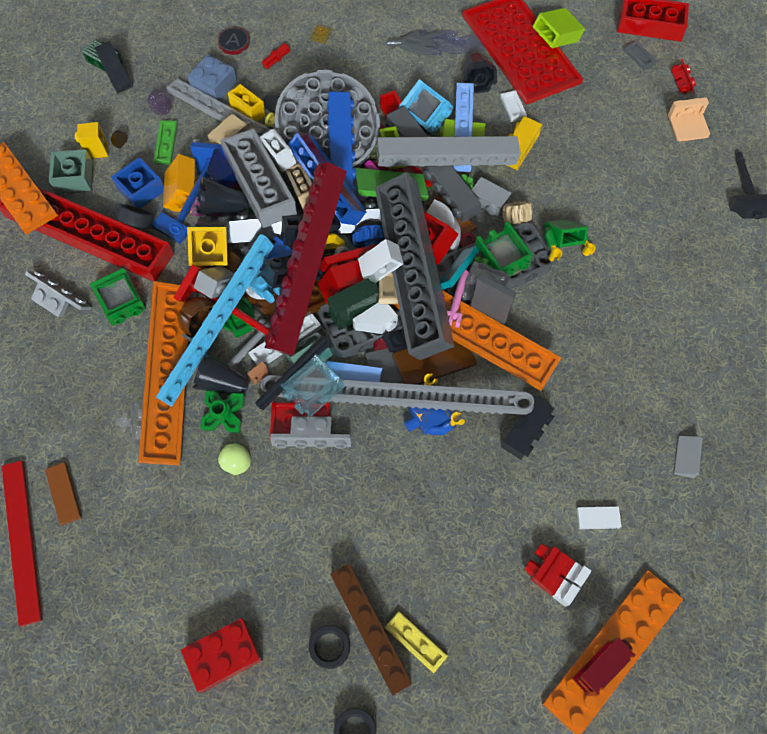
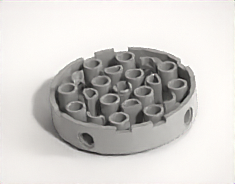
(304, 110)

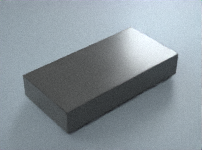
(640, 55)

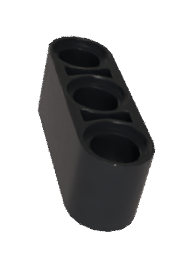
(113, 67)

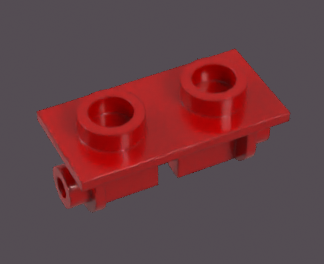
(682, 72)

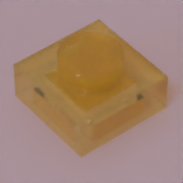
(321, 34)

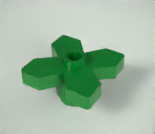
(222, 412)

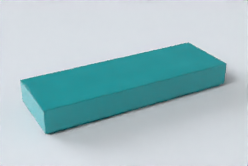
(458, 267)

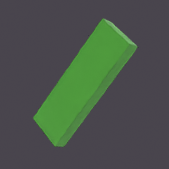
(165, 142)

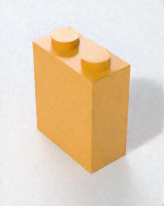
(178, 182)

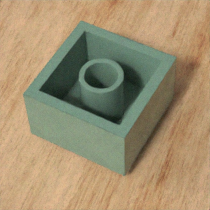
(71, 171)

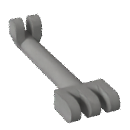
(248, 346)

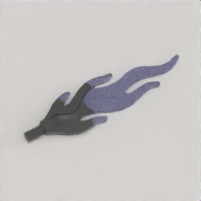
(436, 42)

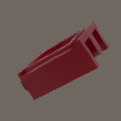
(604, 666)

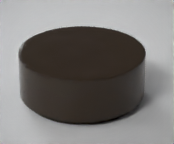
(118, 139)

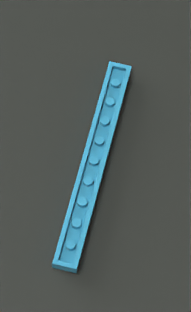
(215, 321)

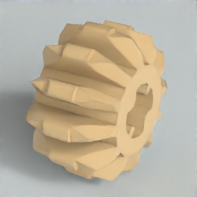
(517, 212)

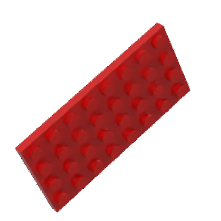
(520, 51)

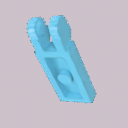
(261, 287)

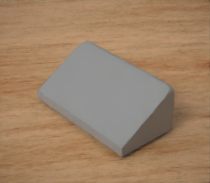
(688, 456)

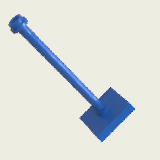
(202, 154)

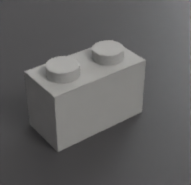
(491, 196)
(213, 281)

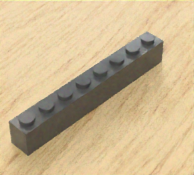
(443, 178)

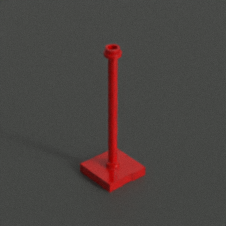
(186, 290)

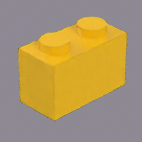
(246, 103)
(92, 139)

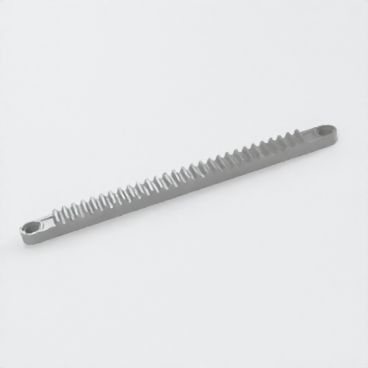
(427, 396)

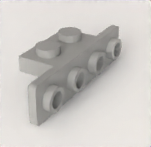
(54, 297)
(311, 433)

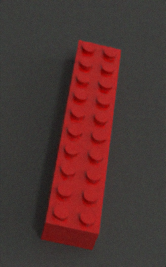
(104, 237)

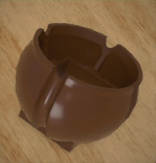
(189, 309)

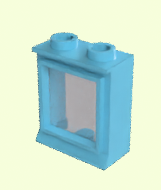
(427, 107)

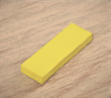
(416, 642)

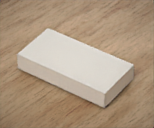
(513, 106)
(598, 517)

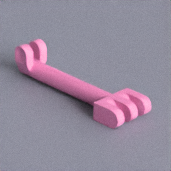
(452, 314)

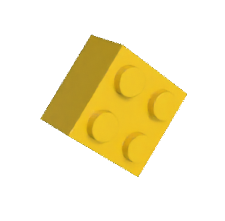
(207, 246)

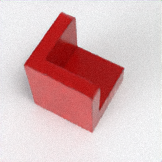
(389, 103)

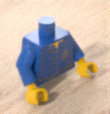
(431, 420)

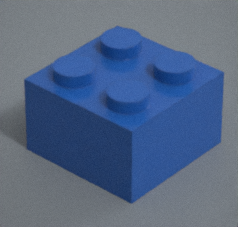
(138, 183)

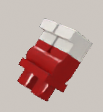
(557, 574)

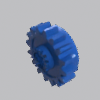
(368, 236)

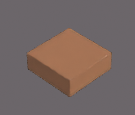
(258, 373)

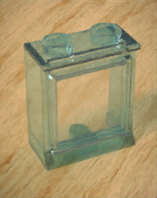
(312, 386)

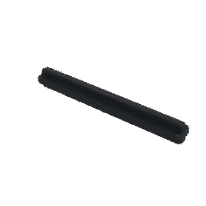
(276, 389)

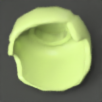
(234, 459)

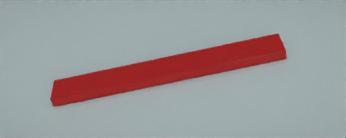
(21, 544)

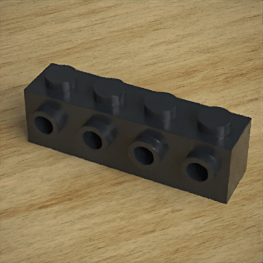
(275, 269)

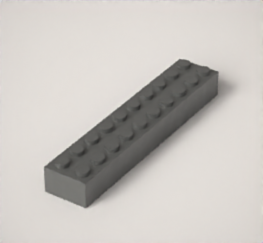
(246, 227)
(416, 280)

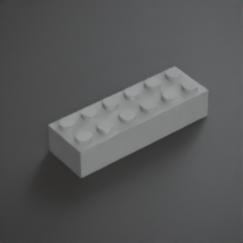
(258, 178)

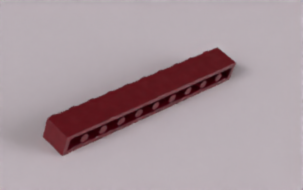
(305, 259)

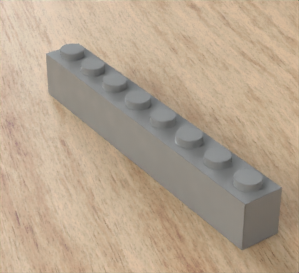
(447, 151)

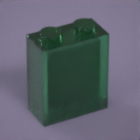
(352, 302)

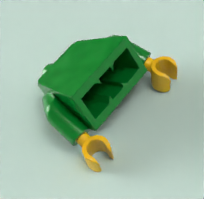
(564, 234)

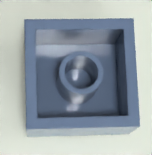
(212, 77)

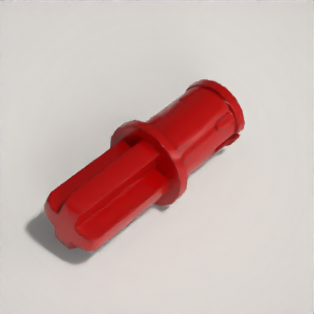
(276, 56)

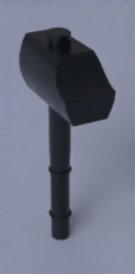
(750, 204)

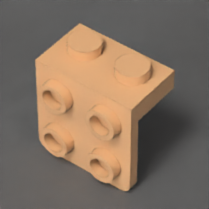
(688, 119)

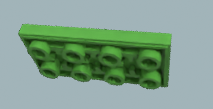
(369, 179)

